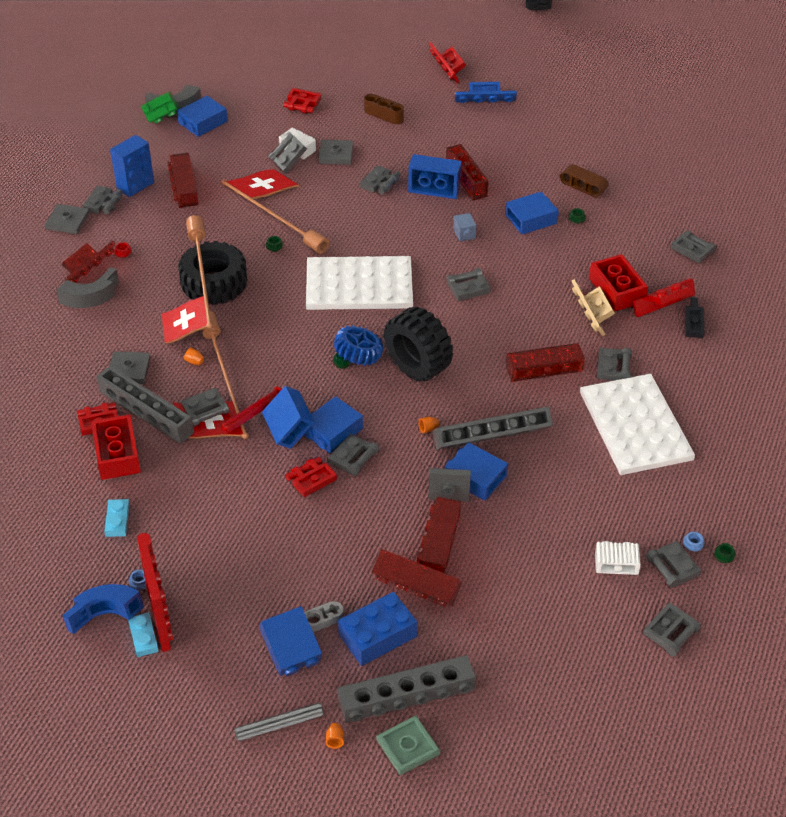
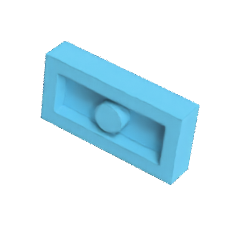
(117, 517)
(143, 635)

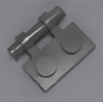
(380, 179)
(102, 199)

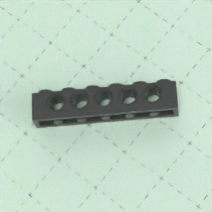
(145, 404)
(492, 428)
(415, 680)

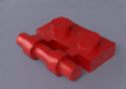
(306, 98)
(89, 414)
(314, 479)

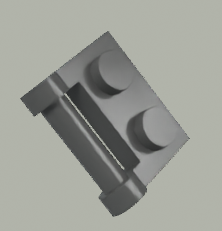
(290, 155)
(693, 247)
(468, 288)
(608, 363)
(204, 406)
(349, 451)
(677, 560)
(666, 624)

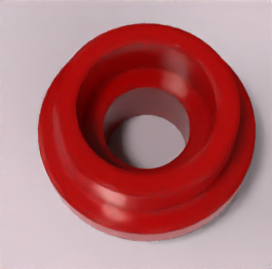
(122, 250)

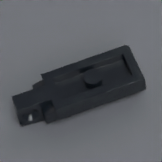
(694, 319)

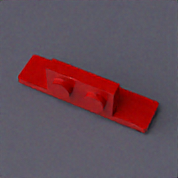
(450, 61)
(664, 297)

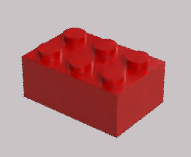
(618, 281)
(115, 447)

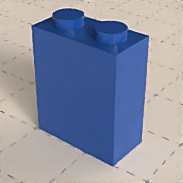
(202, 116)
(531, 212)
(288, 417)
(334, 424)
(485, 468)
(290, 641)

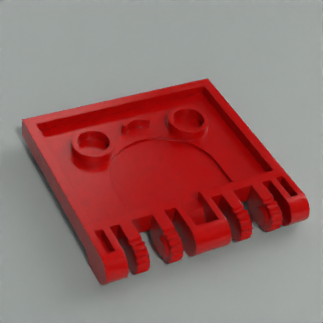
(155, 591)

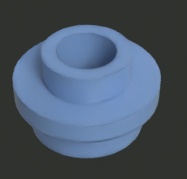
(693, 541)
(137, 575)

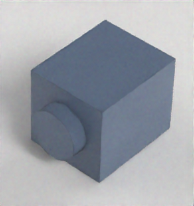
(464, 227)

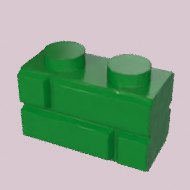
(159, 107)

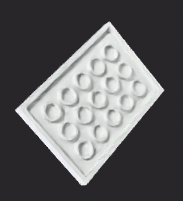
(359, 282)
(636, 424)

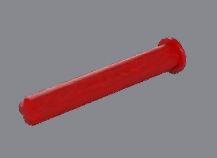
(249, 412)

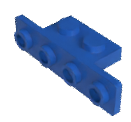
(485, 92)

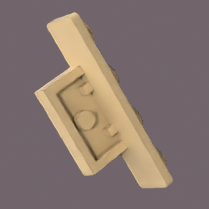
(596, 304)

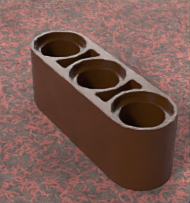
(384, 108)
(584, 180)

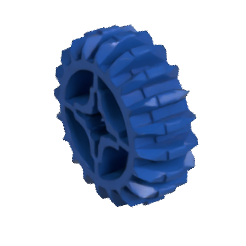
(358, 345)

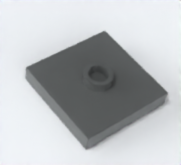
(336, 152)
(67, 219)
(132, 364)
(449, 484)

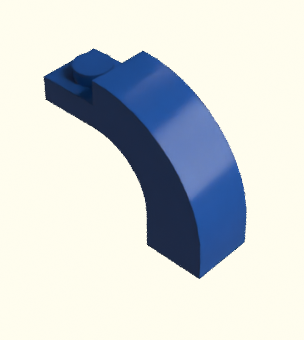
(103, 600)

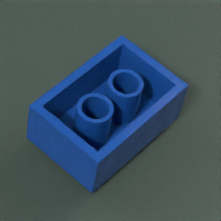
(132, 165)
(434, 176)
(377, 628)

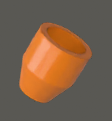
(193, 357)
(428, 424)
(335, 736)

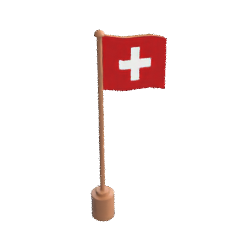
(268, 183)
(195, 313)
(212, 426)

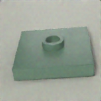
(408, 745)

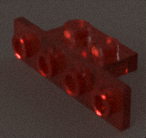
(84, 259)

